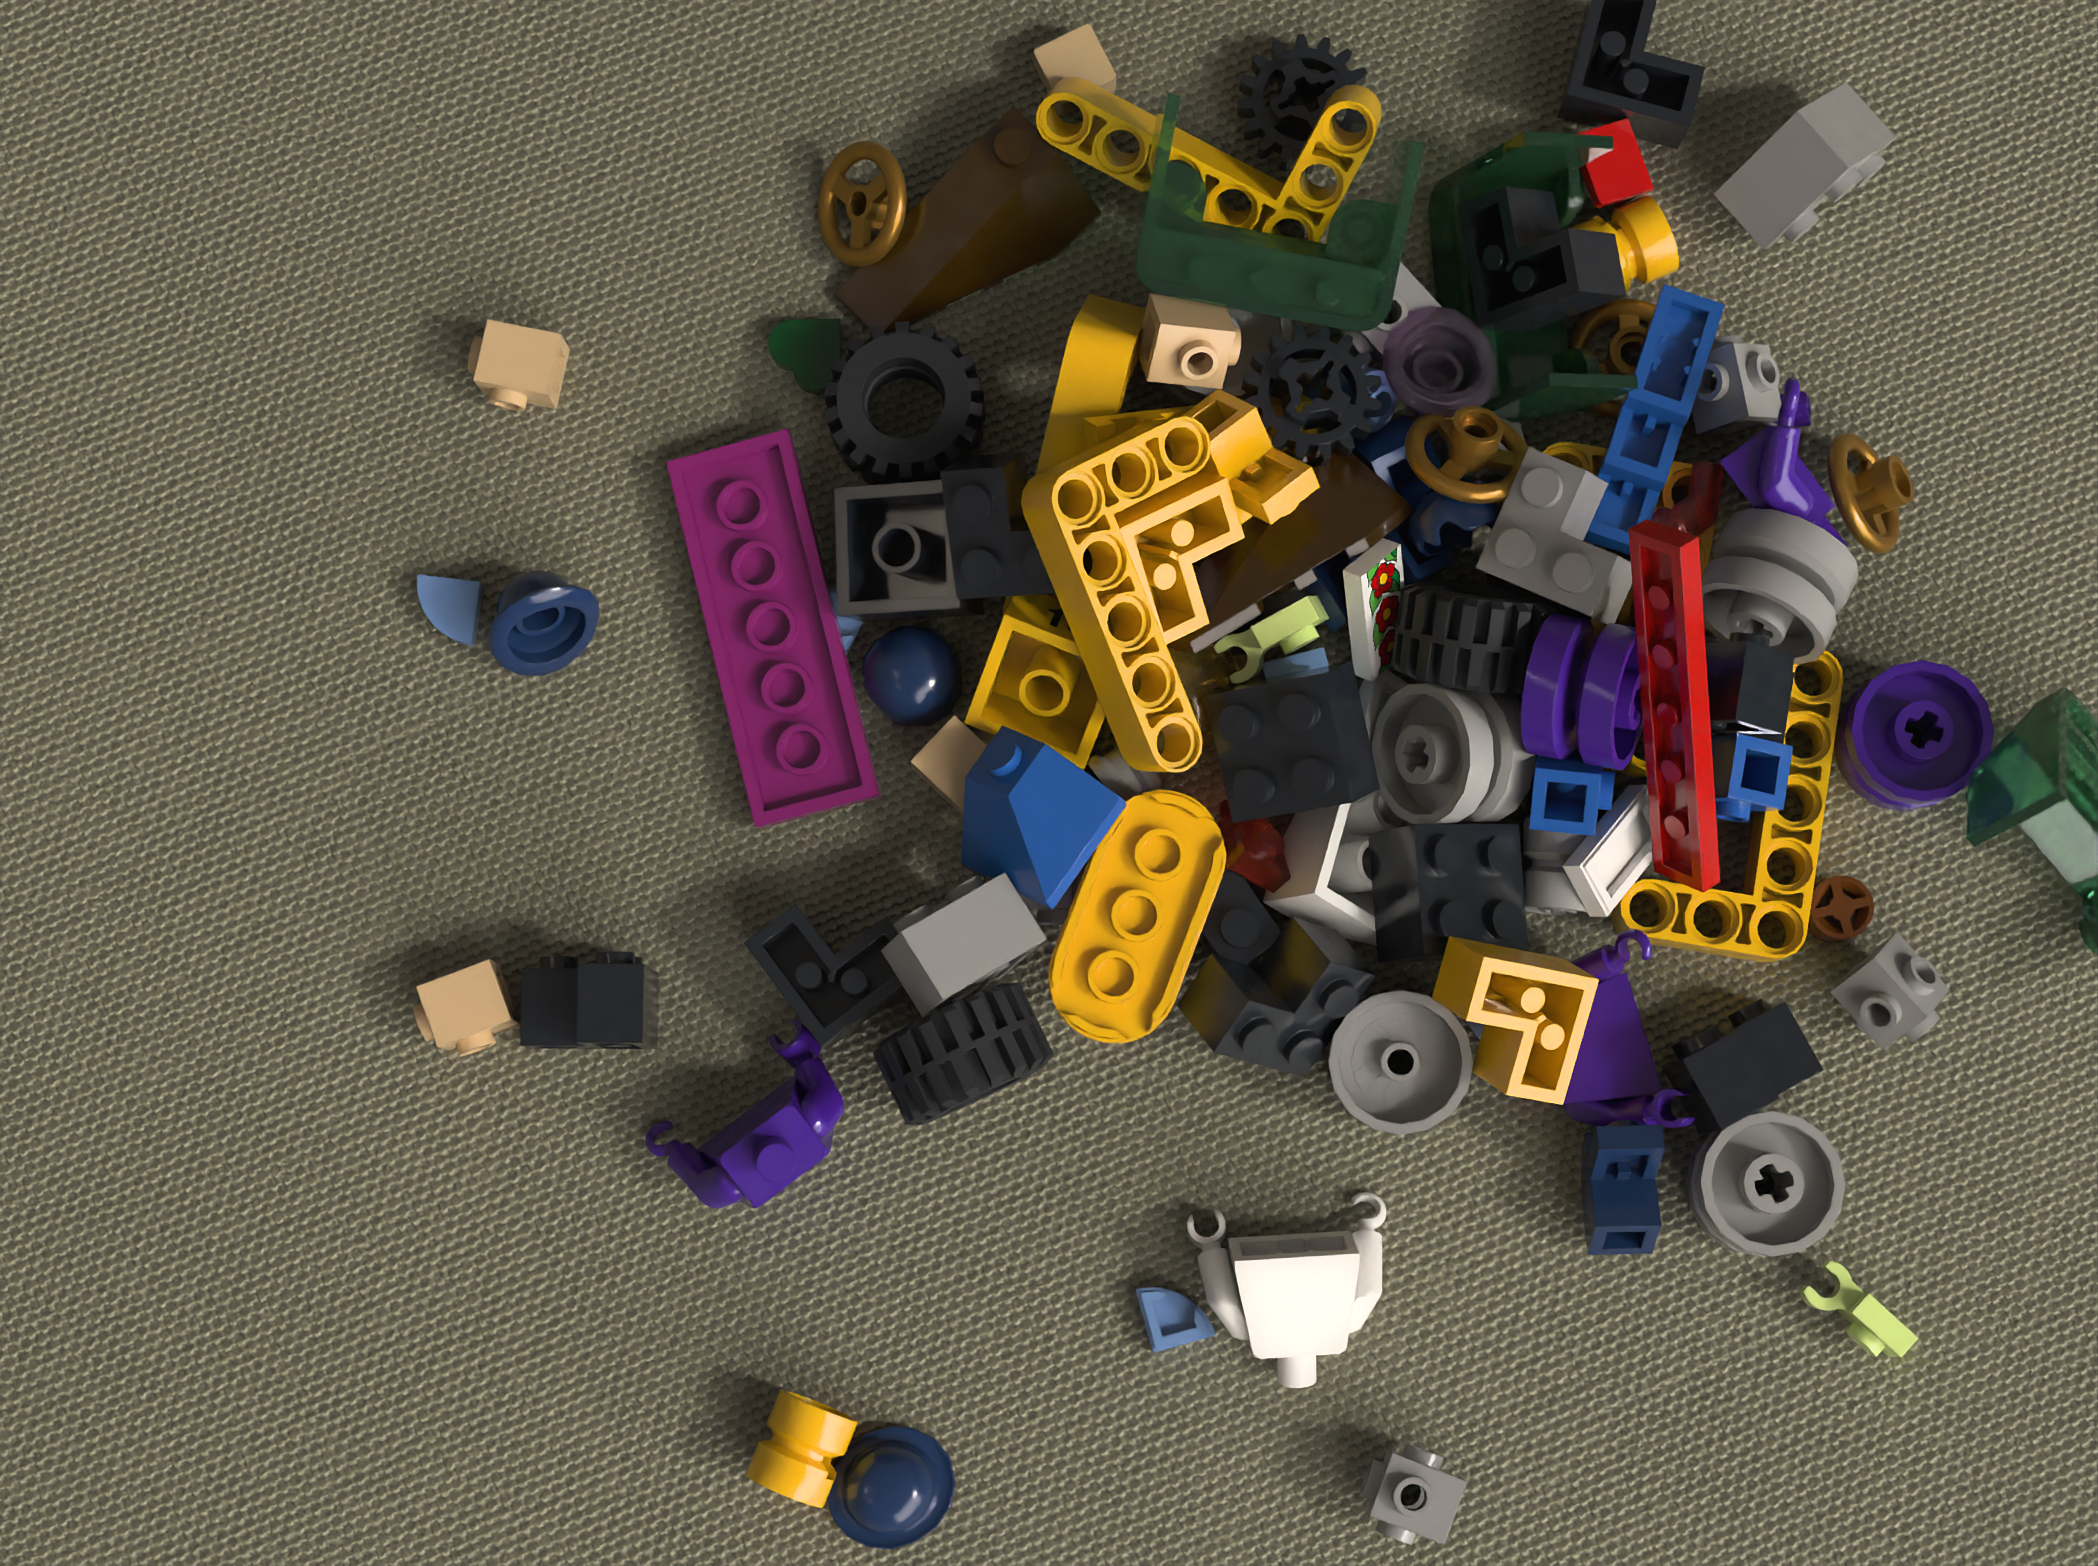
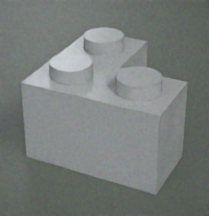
(1811, 157)
(1542, 535)
(962, 942)

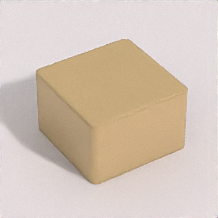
(1074, 55)

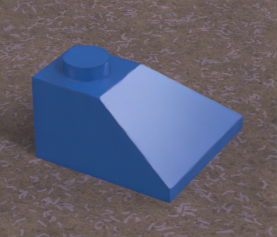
(1033, 816)

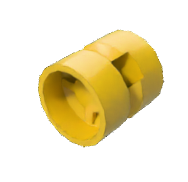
(1642, 239)
(801, 1448)

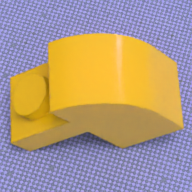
(1260, 477)

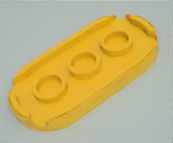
(1137, 918)

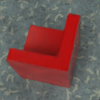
(1620, 173)

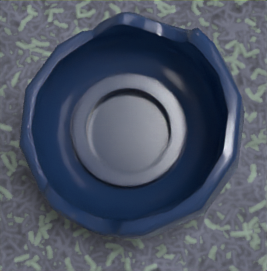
(1445, 522)
(912, 676)

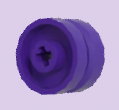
(1583, 693)
(1944, 714)

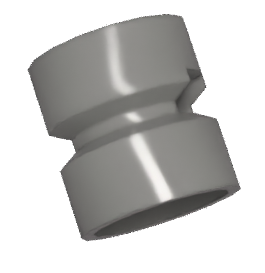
(1546, 882)

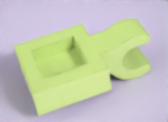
(1289, 628)
(1870, 1321)

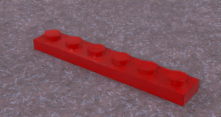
(1675, 703)

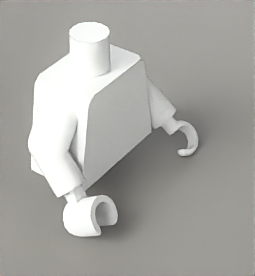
(1294, 1290)

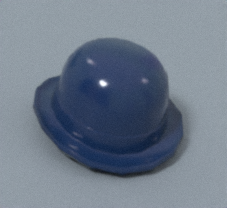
(542, 623)
(891, 1487)

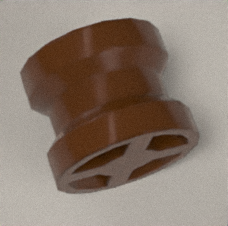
(1849, 905)

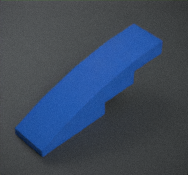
(1653, 414)

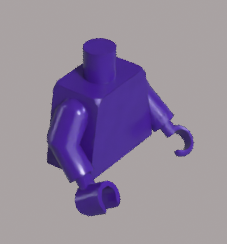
(1771, 470)
(1614, 1061)
(768, 1142)

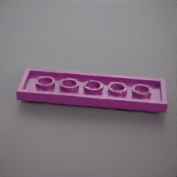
(773, 629)

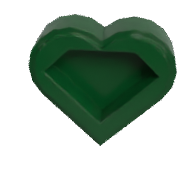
(807, 350)

